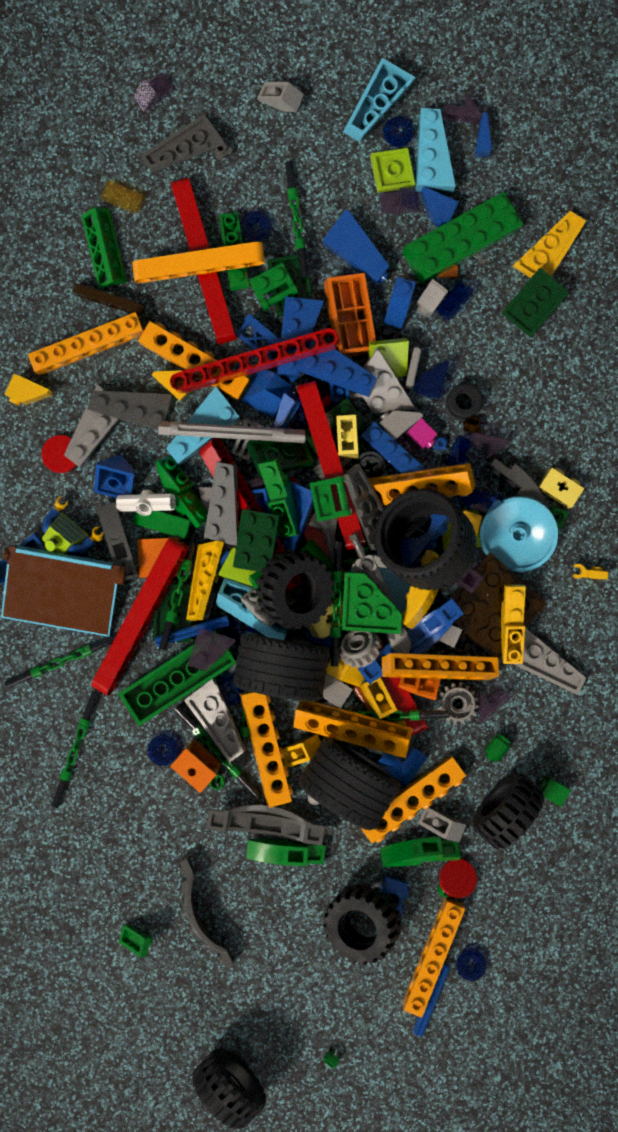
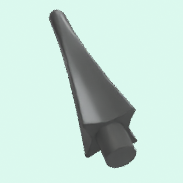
(329, 530)

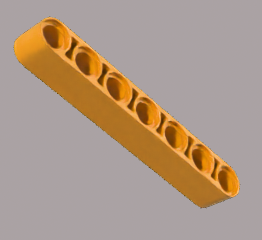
(198, 262)

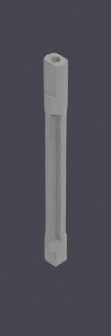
(231, 432)

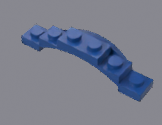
(422, 636)

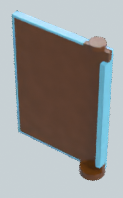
(60, 590)

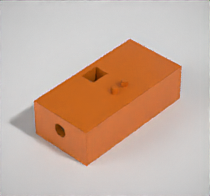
(344, 299)
(192, 769)

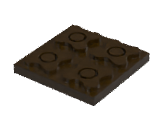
(483, 607)

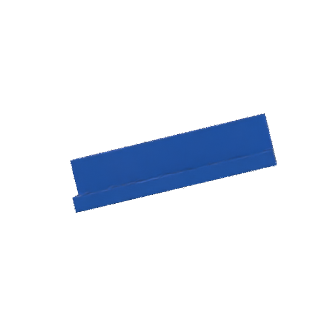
(265, 335)

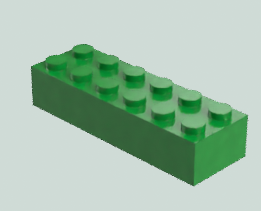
(462, 238)
(170, 684)

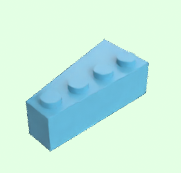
(379, 96)
(433, 157)
(213, 410)
(230, 600)

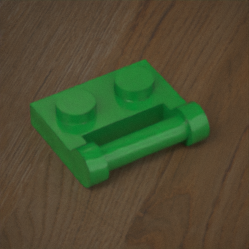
(270, 281)
(324, 501)

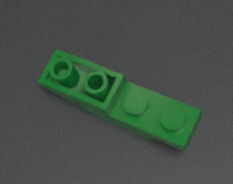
(232, 236)
(177, 483)
(280, 496)
(418, 851)
(285, 853)

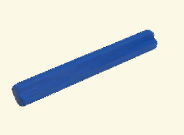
(193, 630)
(422, 1023)

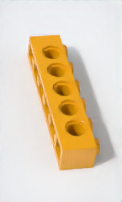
(150, 338)
(86, 344)
(460, 474)
(439, 666)
(353, 728)
(416, 788)
(283, 793)
(433, 956)

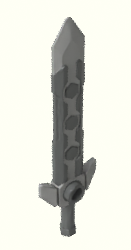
(368, 564)

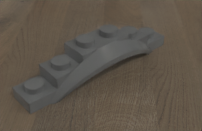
(266, 820)
(196, 926)

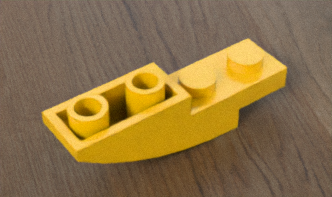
(419, 600)
(512, 624)

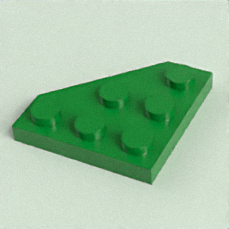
(367, 606)

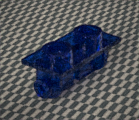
(451, 304)

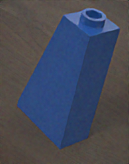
(356, 249)

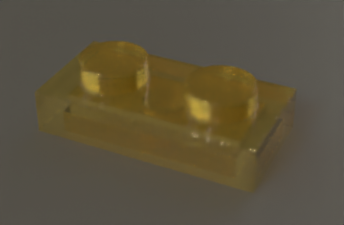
(122, 197)

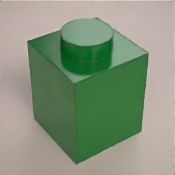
(554, 790)

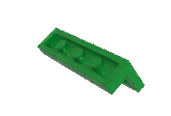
(106, 246)

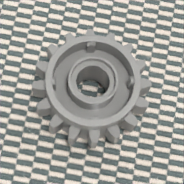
(359, 648)
(468, 702)

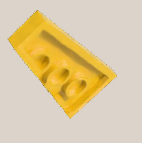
(551, 247)
(203, 577)

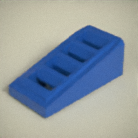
(484, 143)
(288, 407)

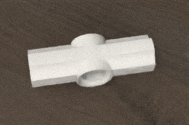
(146, 502)

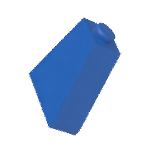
(399, 302)

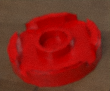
(53, 454)
(457, 878)

